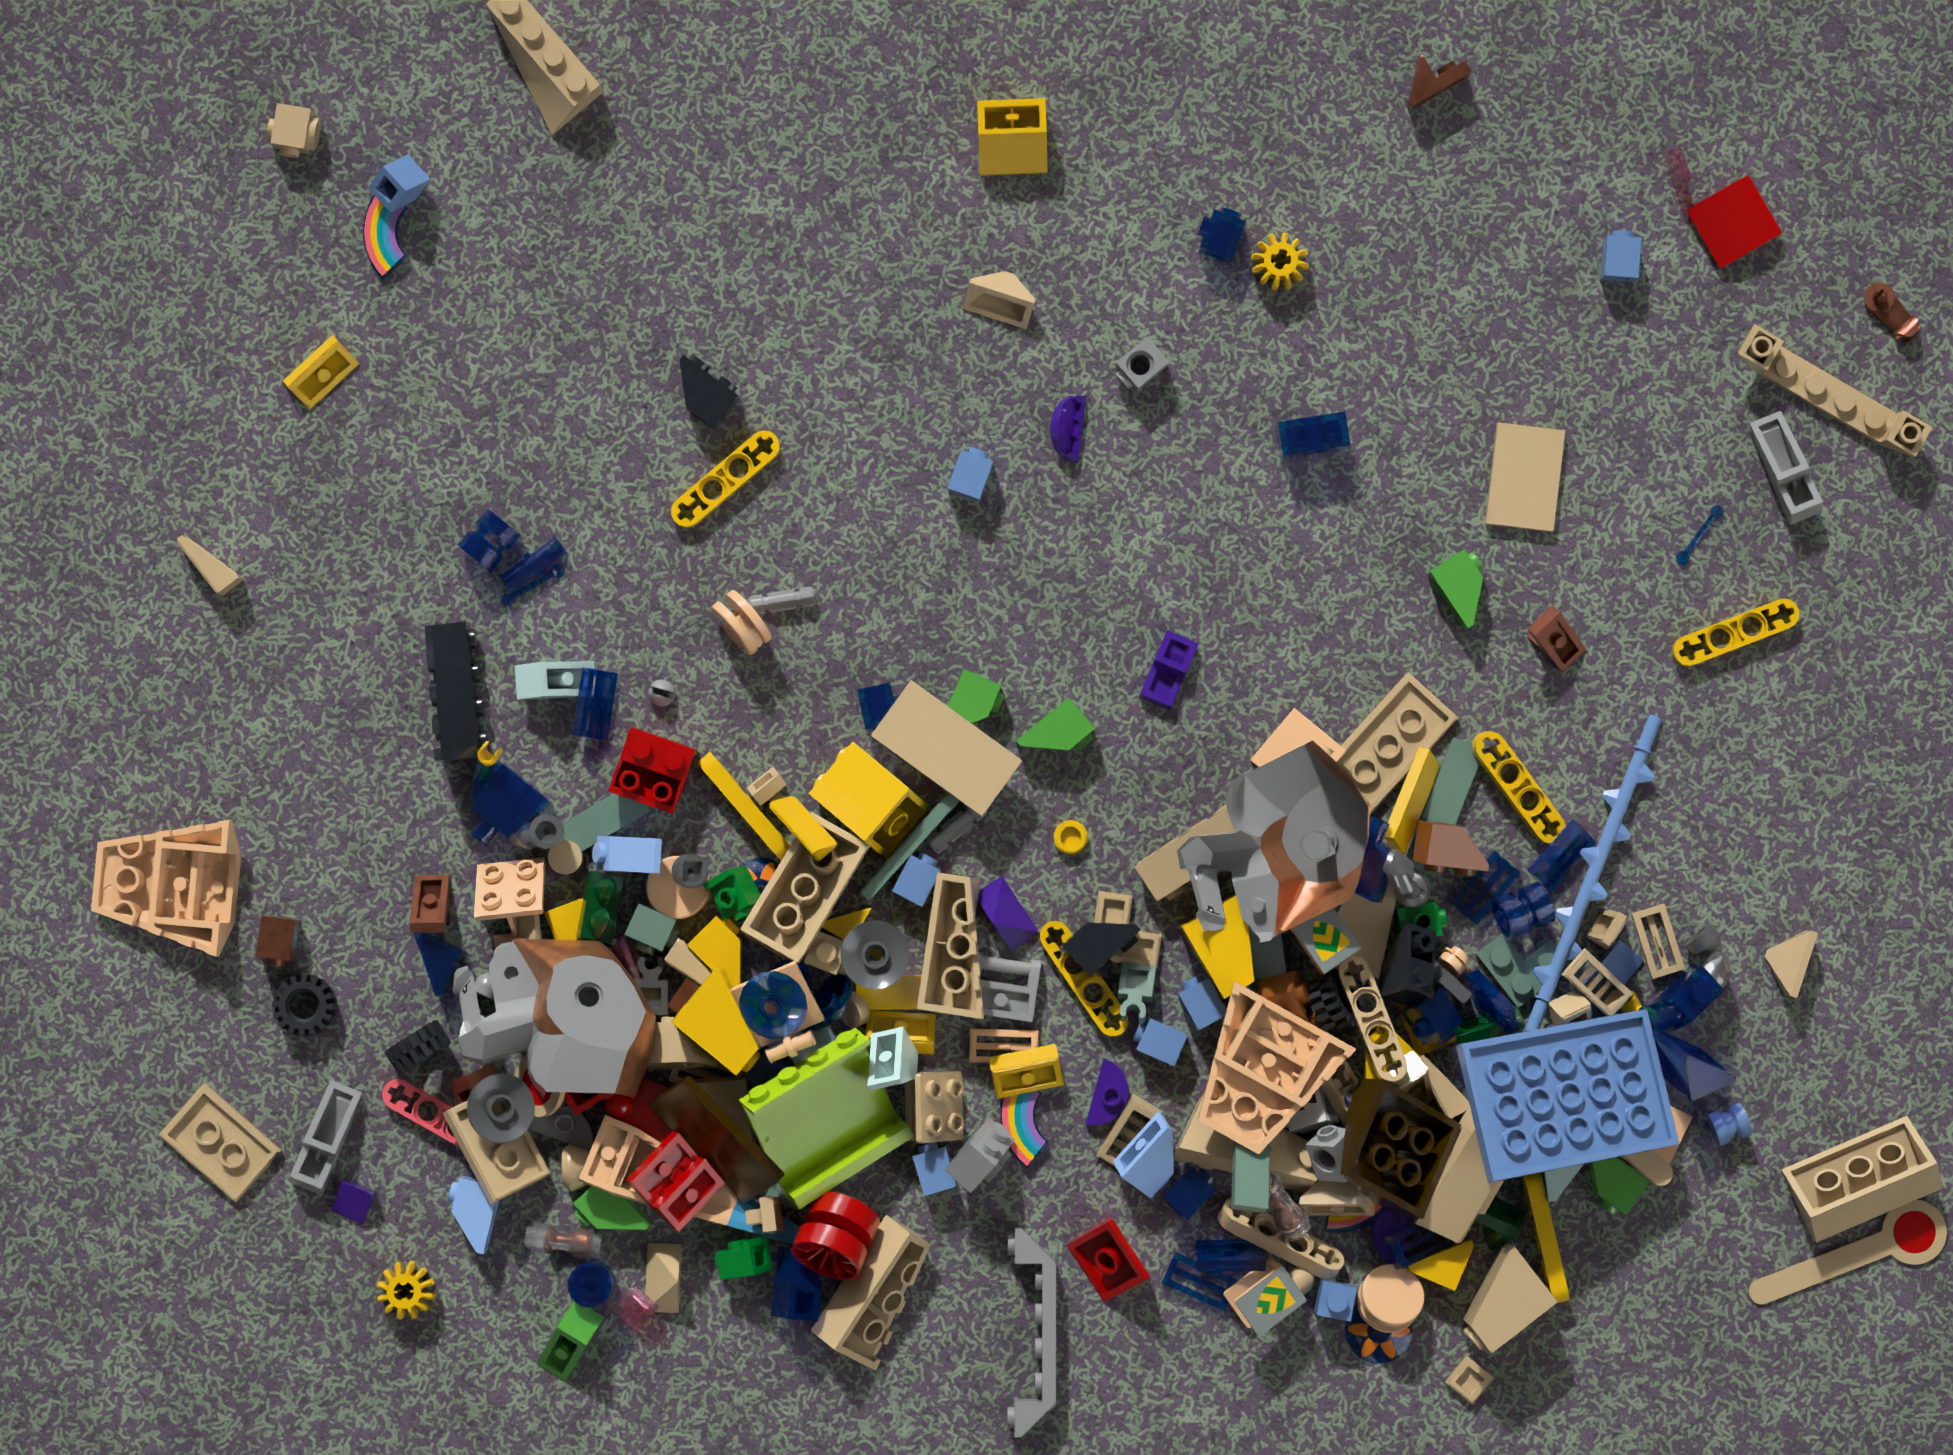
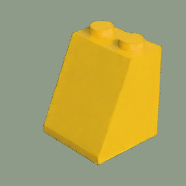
(869, 800)
(1223, 952)
(717, 1025)

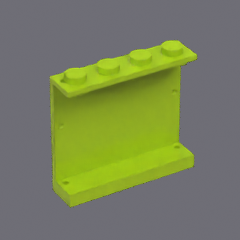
(824, 1119)

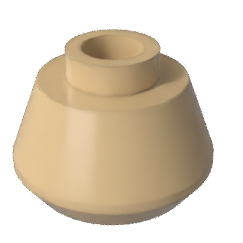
(572, 1164)

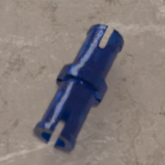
(533, 564)

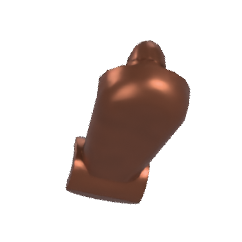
(1883, 303)

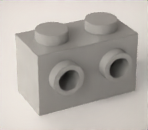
(981, 1155)

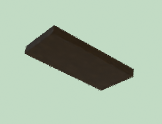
(717, 1139)

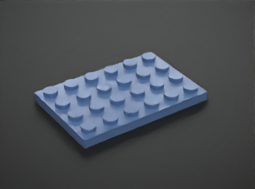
(1567, 1095)

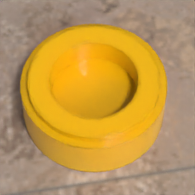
(1070, 837)

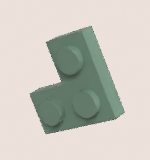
(1513, 971)

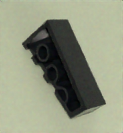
(454, 691)

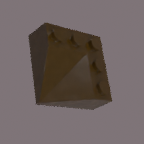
(1395, 1147)

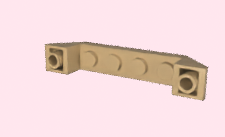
(1830, 395)

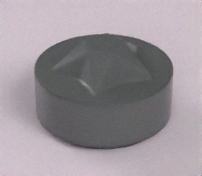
(689, 871)

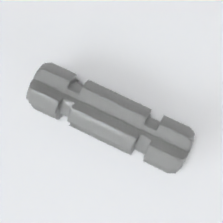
(783, 600)
(953, 829)

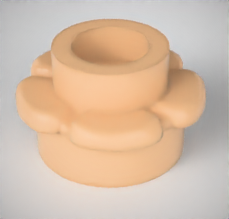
(1454, 961)

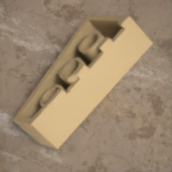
(1214, 1150)

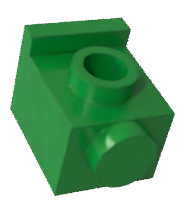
(734, 893)
(1436, 917)
(743, 1258)

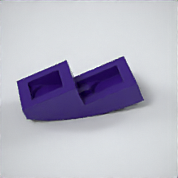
(1168, 670)

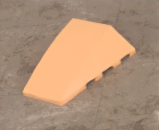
(172, 883)
(1265, 1069)

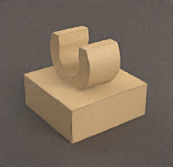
(767, 787)
(768, 1215)

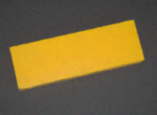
(1412, 799)

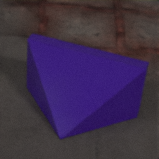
(1006, 913)

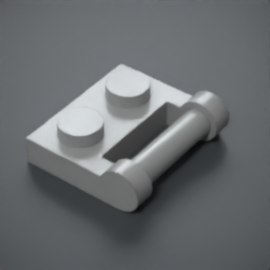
(1007, 999)

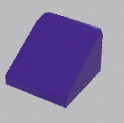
(353, 1201)

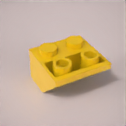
(1012, 136)

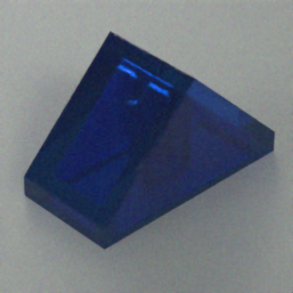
(440, 960)

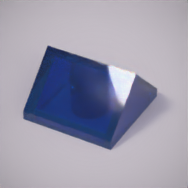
(1689, 1066)

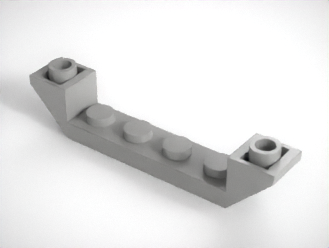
(1029, 1411)

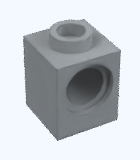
(1149, 352)
(1326, 1153)

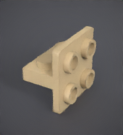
(935, 1106)

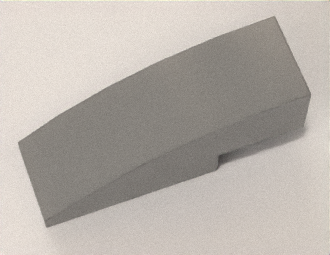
(1786, 468)
(325, 1137)

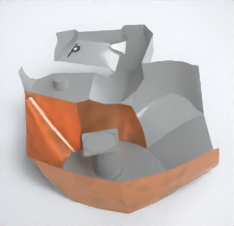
(1292, 846)
(569, 1010)

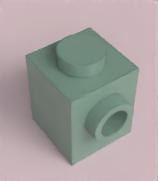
(651, 930)

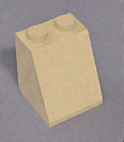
(1506, 1301)

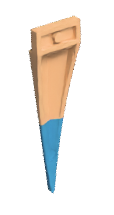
(623, 1148)

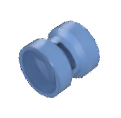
(1725, 1125)

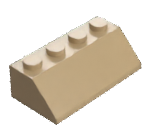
(803, 894)
(1862, 1178)

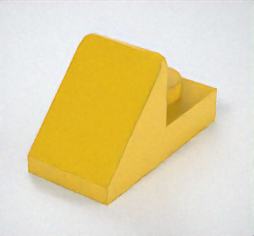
(844, 924)

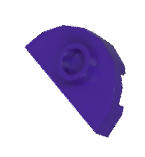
(1067, 427)
(1109, 1094)
(1383, 1226)

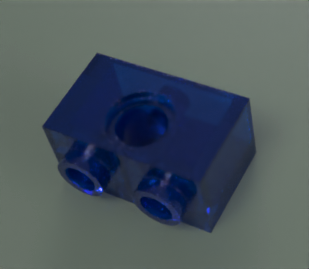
(1312, 435)

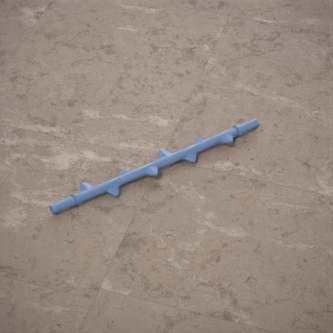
(1595, 858)

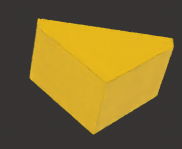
(1445, 1265)

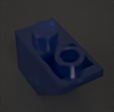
(795, 1290)

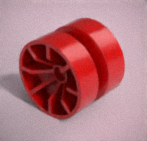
(835, 1236)

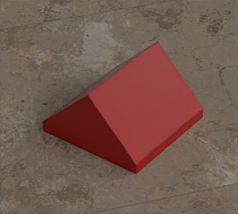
(1108, 1259)

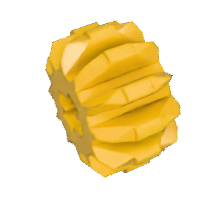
(1288, 270)
(408, 1302)

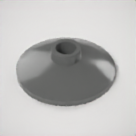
(856, 954)
(516, 1104)

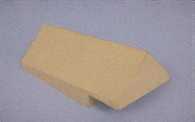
(1461, 1187)

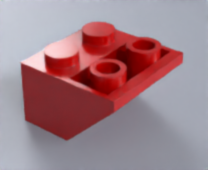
(652, 770)

